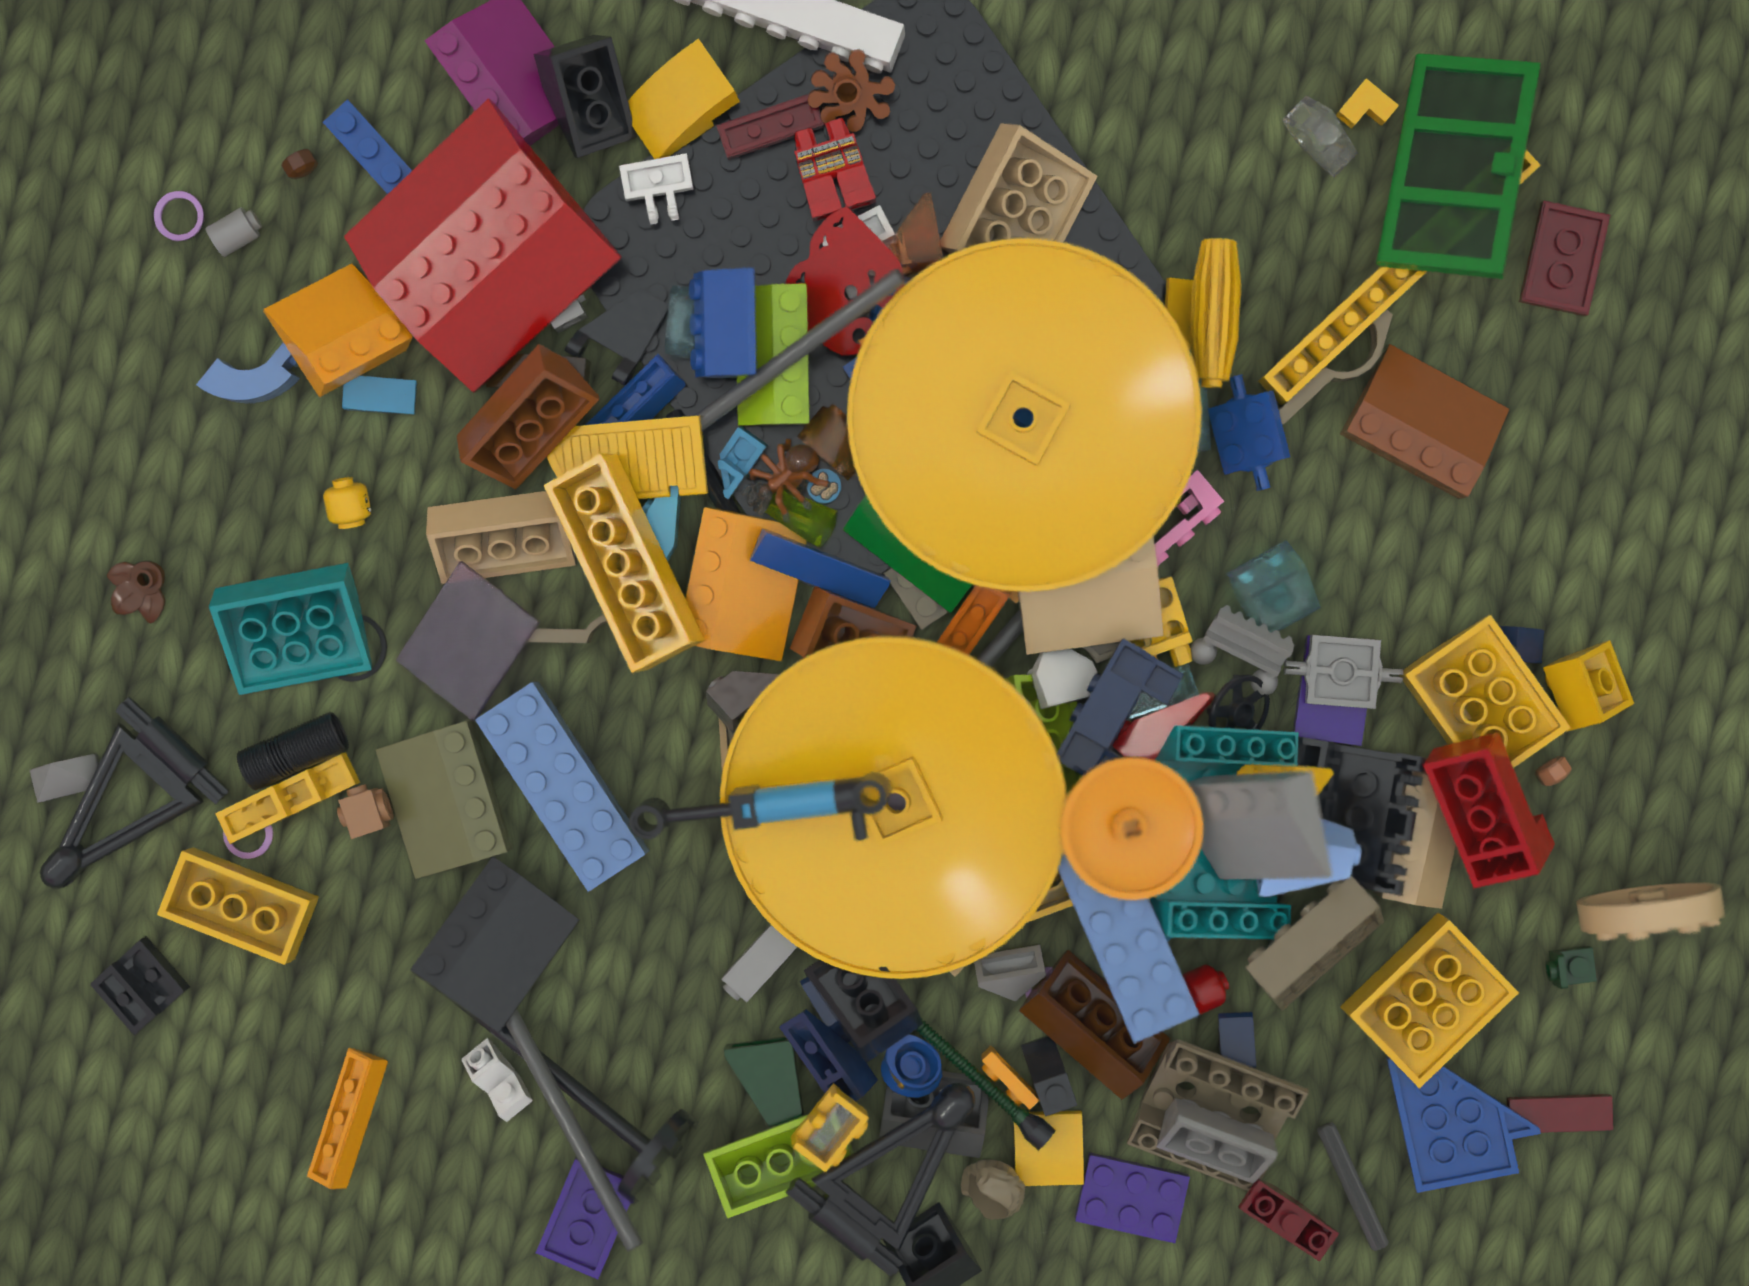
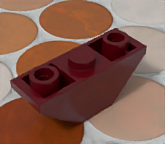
(1288, 1218)

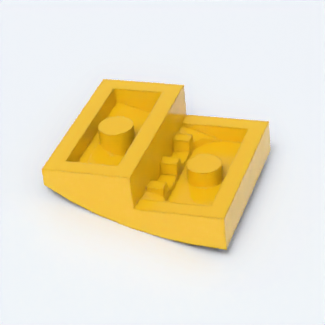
(1059, 1159)

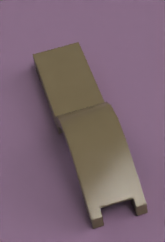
(1378, 332)
(568, 635)

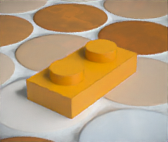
(998, 1068)

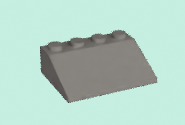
(1262, 826)

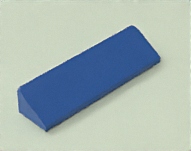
(643, 394)
(819, 568)

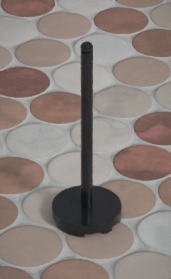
(652, 1151)

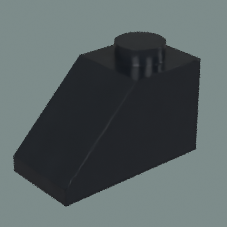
(1048, 1075)

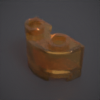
(830, 439)

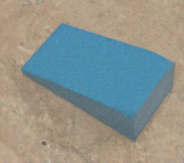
(380, 395)

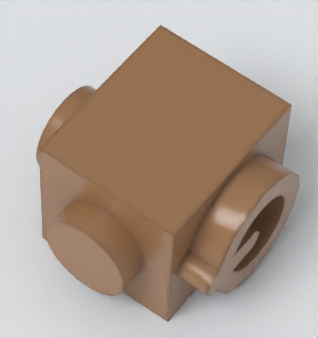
(365, 811)

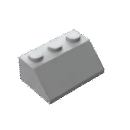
(1216, 1140)

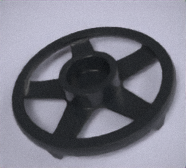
(1241, 709)

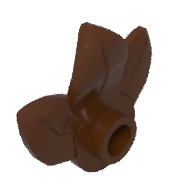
(133, 591)

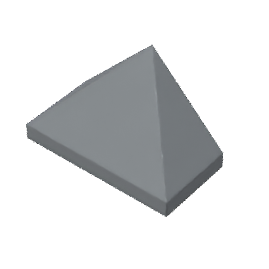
(63, 777)
(1011, 971)

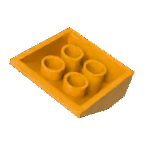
(338, 329)

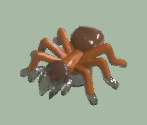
(789, 475)

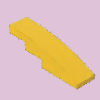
(287, 798)

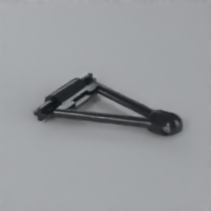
(165, 759)
(855, 1220)

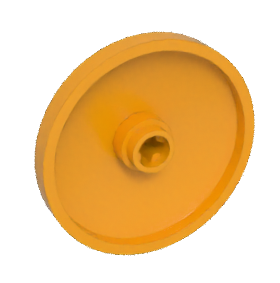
(1131, 828)

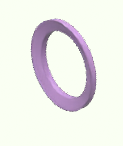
(159, 209)
(248, 855)

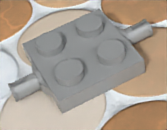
(1343, 671)

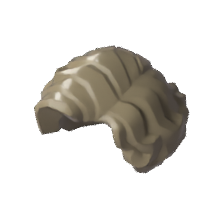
(993, 1188)

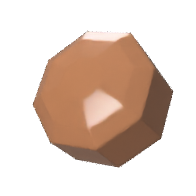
(1553, 771)

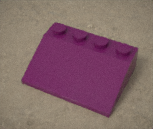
(493, 58)

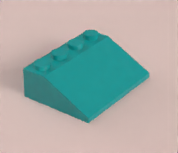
(291, 628)

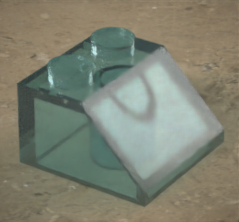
(1275, 588)

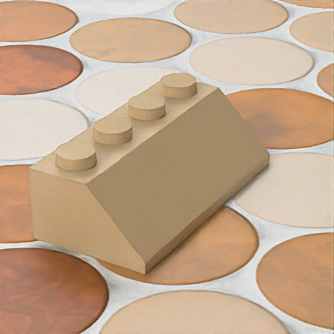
(498, 536)
(1430, 851)

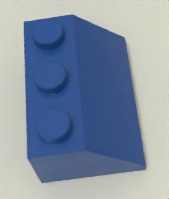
(723, 323)

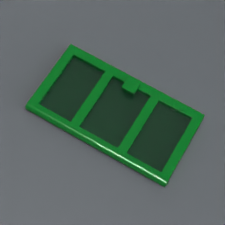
(1459, 165)

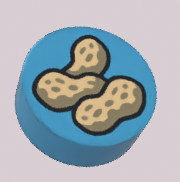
(823, 494)

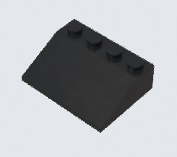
(495, 945)

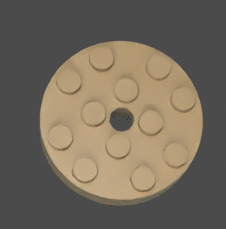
(1651, 910)

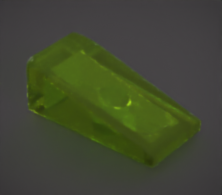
(811, 525)

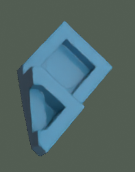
(738, 458)

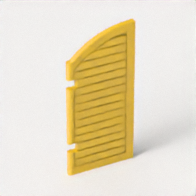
(651, 452)

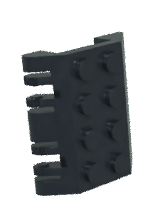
(1370, 800)

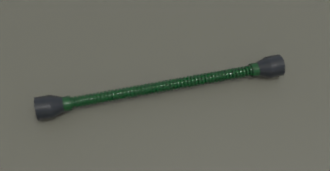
(1033, 1127)

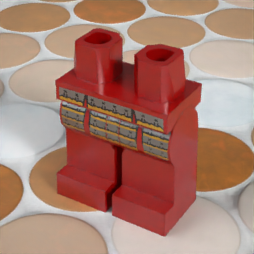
(828, 161)

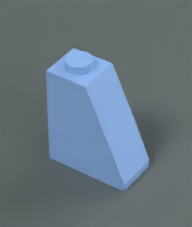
(1342, 854)

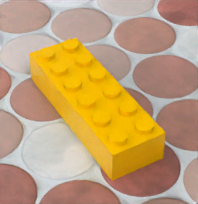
(623, 562)

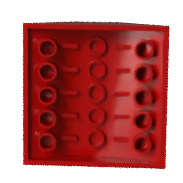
(480, 248)

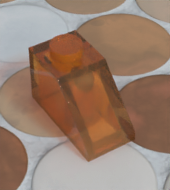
(917, 238)

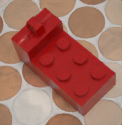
(1488, 811)

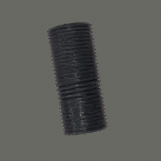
(300, 748)

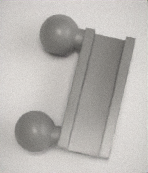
(1246, 642)

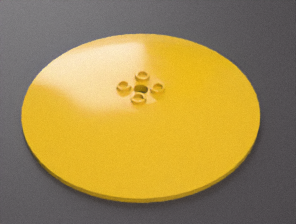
(1042, 334)
(930, 879)

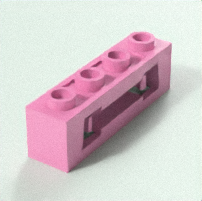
(1200, 495)

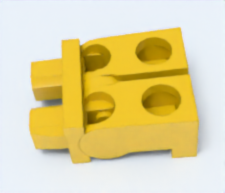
(1175, 629)

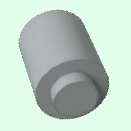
(234, 231)

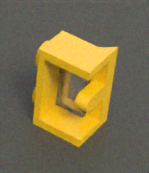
(830, 1129)

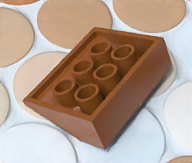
(1426, 422)

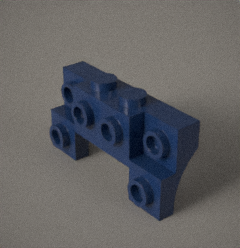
(1111, 703)

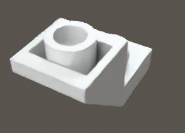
(497, 1078)

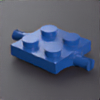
(1249, 432)

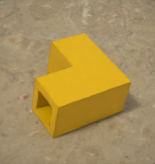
(1367, 100)

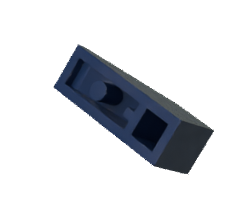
(828, 1056)

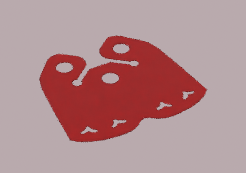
(842, 263)

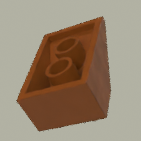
(837, 619)

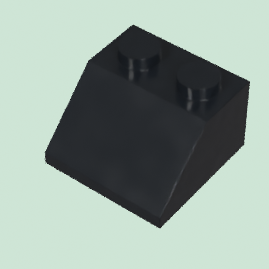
(935, 1252)

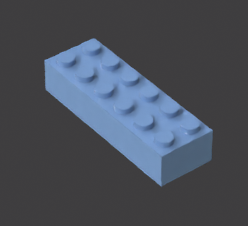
(562, 785)
(1131, 957)

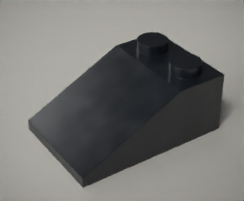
(586, 93)
(867, 1008)

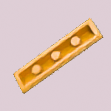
(347, 1119)

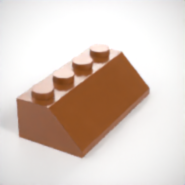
(526, 418)

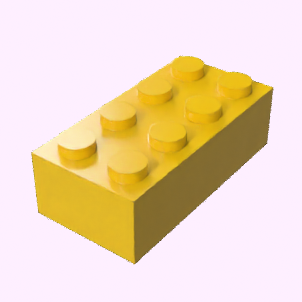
(238, 905)

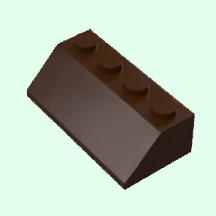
(1084, 1020)

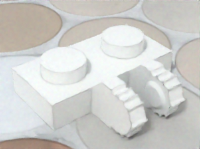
(655, 179)

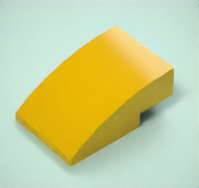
(680, 101)

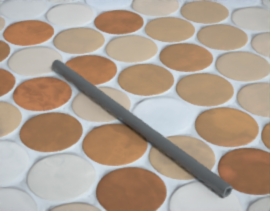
(801, 347)
(573, 1132)

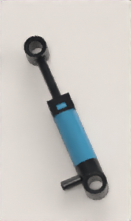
(758, 805)

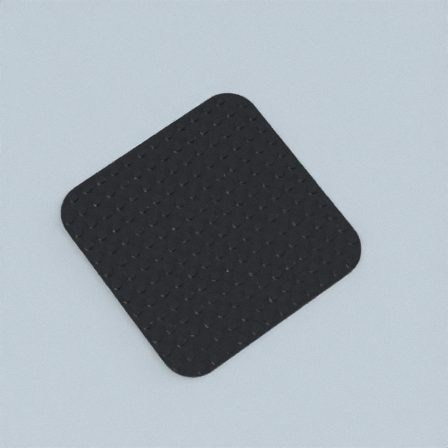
(755, 214)

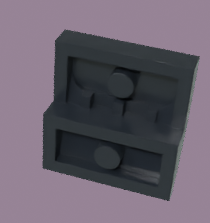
(140, 985)

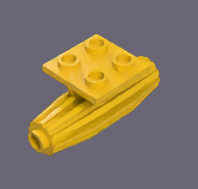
(1209, 310)

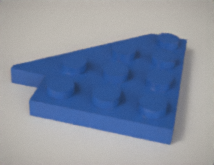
(1455, 1130)

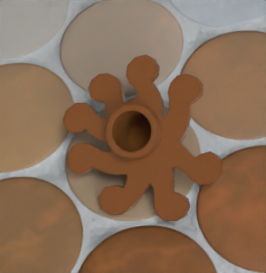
(849, 90)

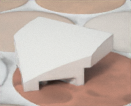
(1061, 677)

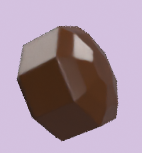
(299, 164)

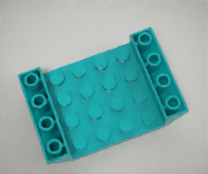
(1201, 901)

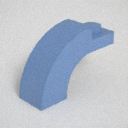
(254, 384)

